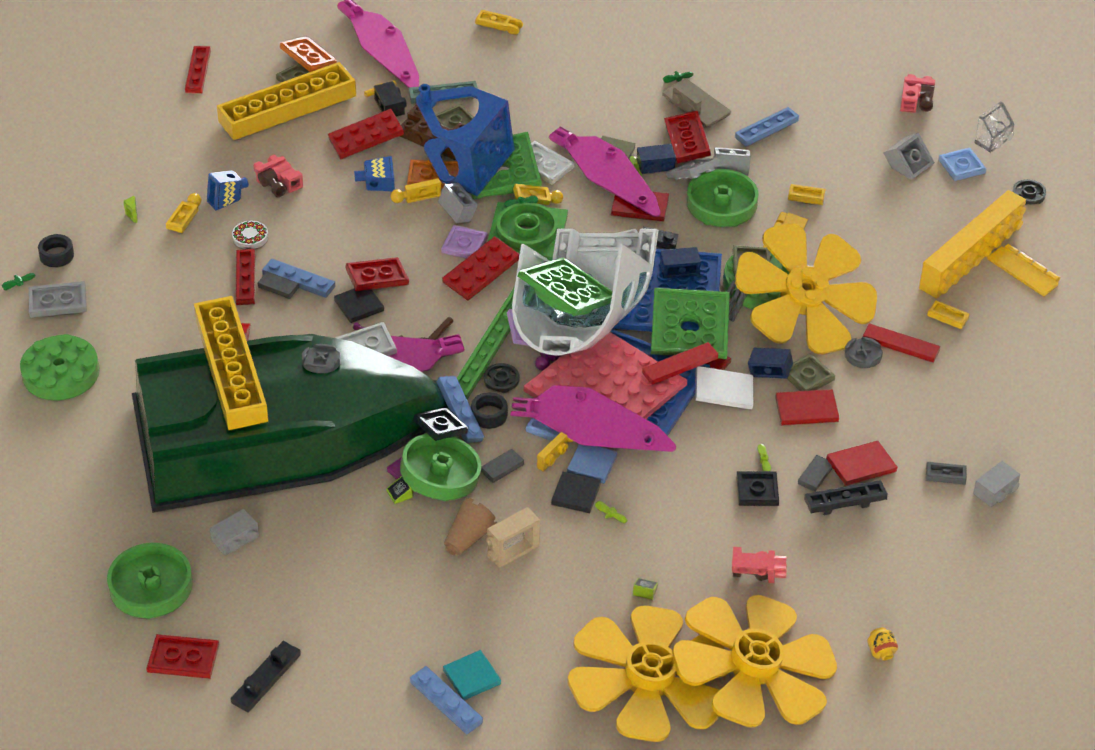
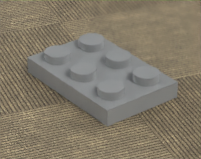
(694, 168)
(57, 299)

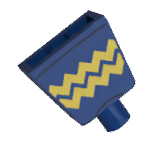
(377, 174)
(224, 188)

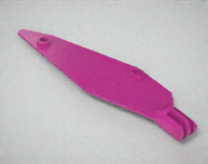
(382, 42)
(608, 168)
(425, 352)
(592, 419)

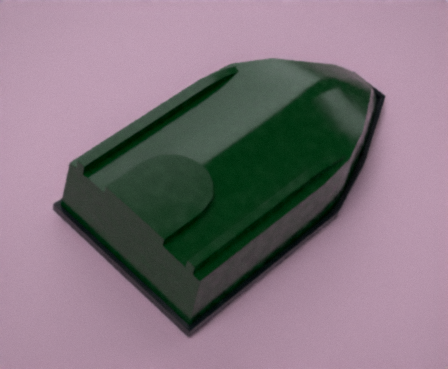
(314, 428)

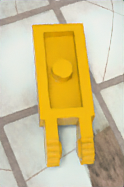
(499, 21)

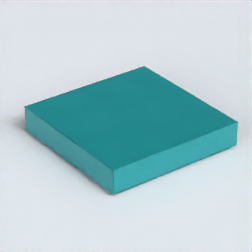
(472, 675)

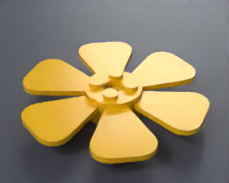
(805, 288)
(754, 660)
(647, 672)

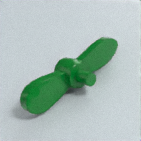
(678, 77)
(531, 199)
(17, 281)

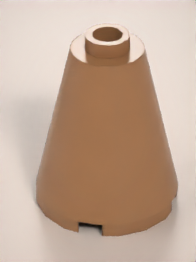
(468, 526)

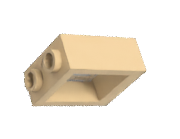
(513, 537)

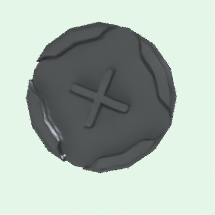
(863, 352)
(321, 358)

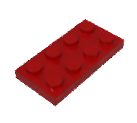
(365, 134)
(687, 137)
(481, 268)

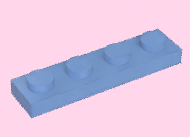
(766, 126)
(307, 280)
(460, 407)
(446, 700)

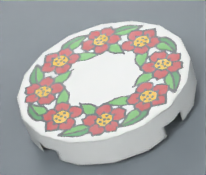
(250, 234)

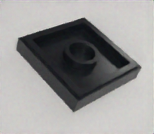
(358, 304)
(440, 424)
(757, 488)
(576, 492)

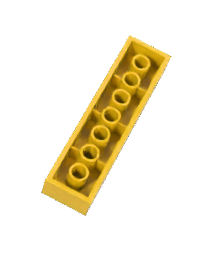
(286, 101)
(972, 244)
(230, 363)

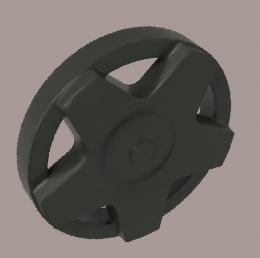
(1029, 192)
(501, 380)

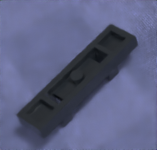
(846, 496)
(265, 676)

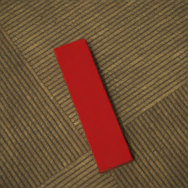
(197, 69)
(245, 277)
(902, 343)
(680, 363)

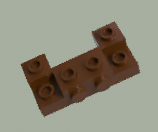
(417, 130)

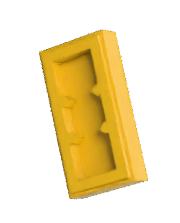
(806, 194)
(948, 314)

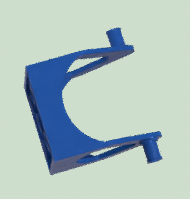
(477, 146)

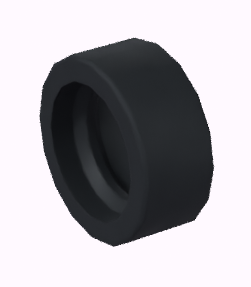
(58, 259)
(490, 399)

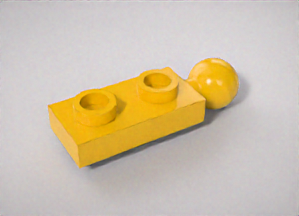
(417, 191)
(542, 193)
(184, 213)
(552, 451)

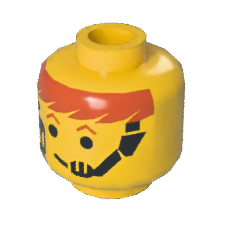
(882, 643)

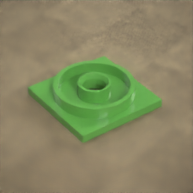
(521, 169)
(540, 238)
(566, 287)
(678, 306)

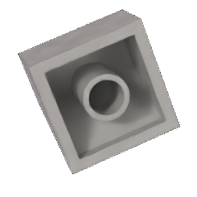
(909, 156)

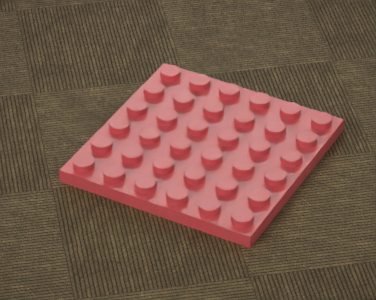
(612, 370)

